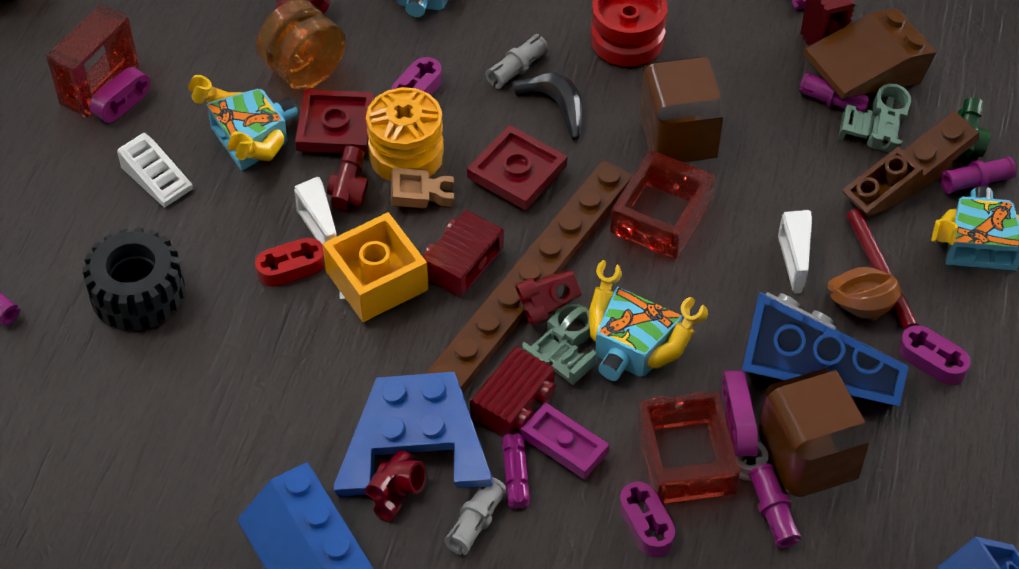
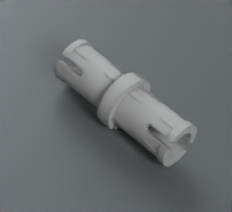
(517, 61)
(475, 517)

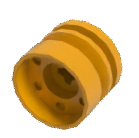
(405, 132)

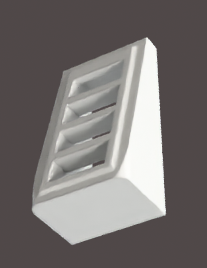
(141, 152)
(314, 209)
(795, 245)

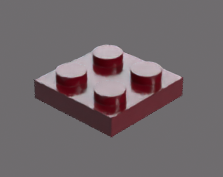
(333, 121)
(517, 167)

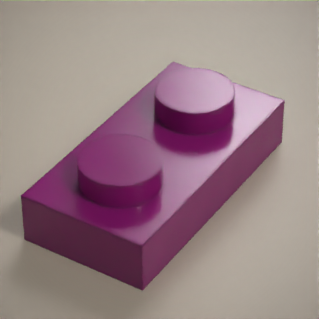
(565, 440)

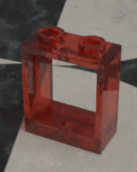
(67, 60)
(673, 178)
(693, 480)

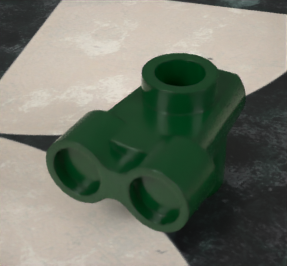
(971, 113)

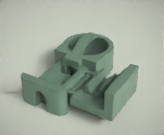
(881, 123)
(564, 354)

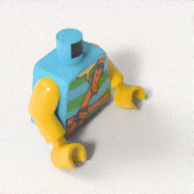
(245, 121)
(980, 232)
(635, 331)

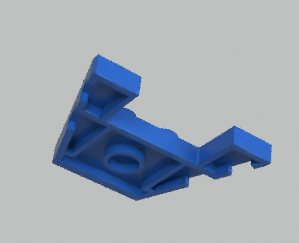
(414, 416)

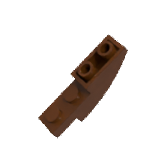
(912, 169)

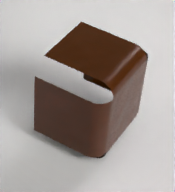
(674, 84)
(797, 428)

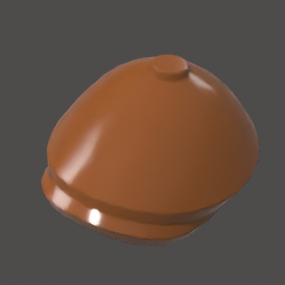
(865, 292)

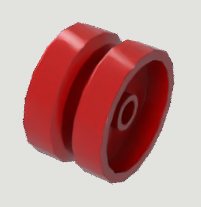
(628, 30)

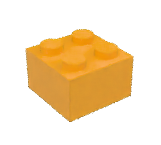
(375, 266)

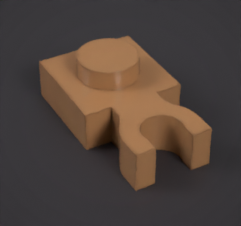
(416, 189)

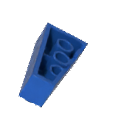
(792, 344)

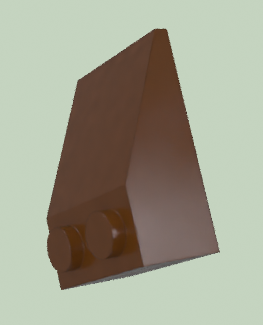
(872, 53)

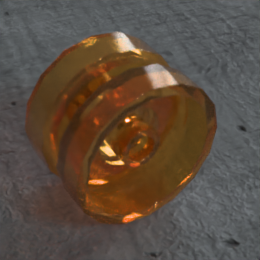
(300, 44)

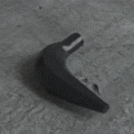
(563, 92)

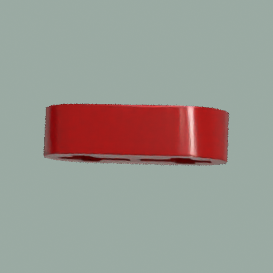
(290, 262)

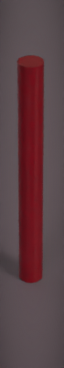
(878, 262)

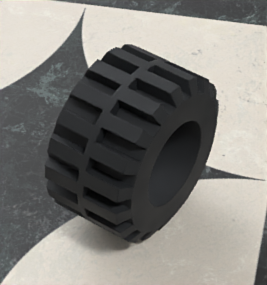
(131, 256)

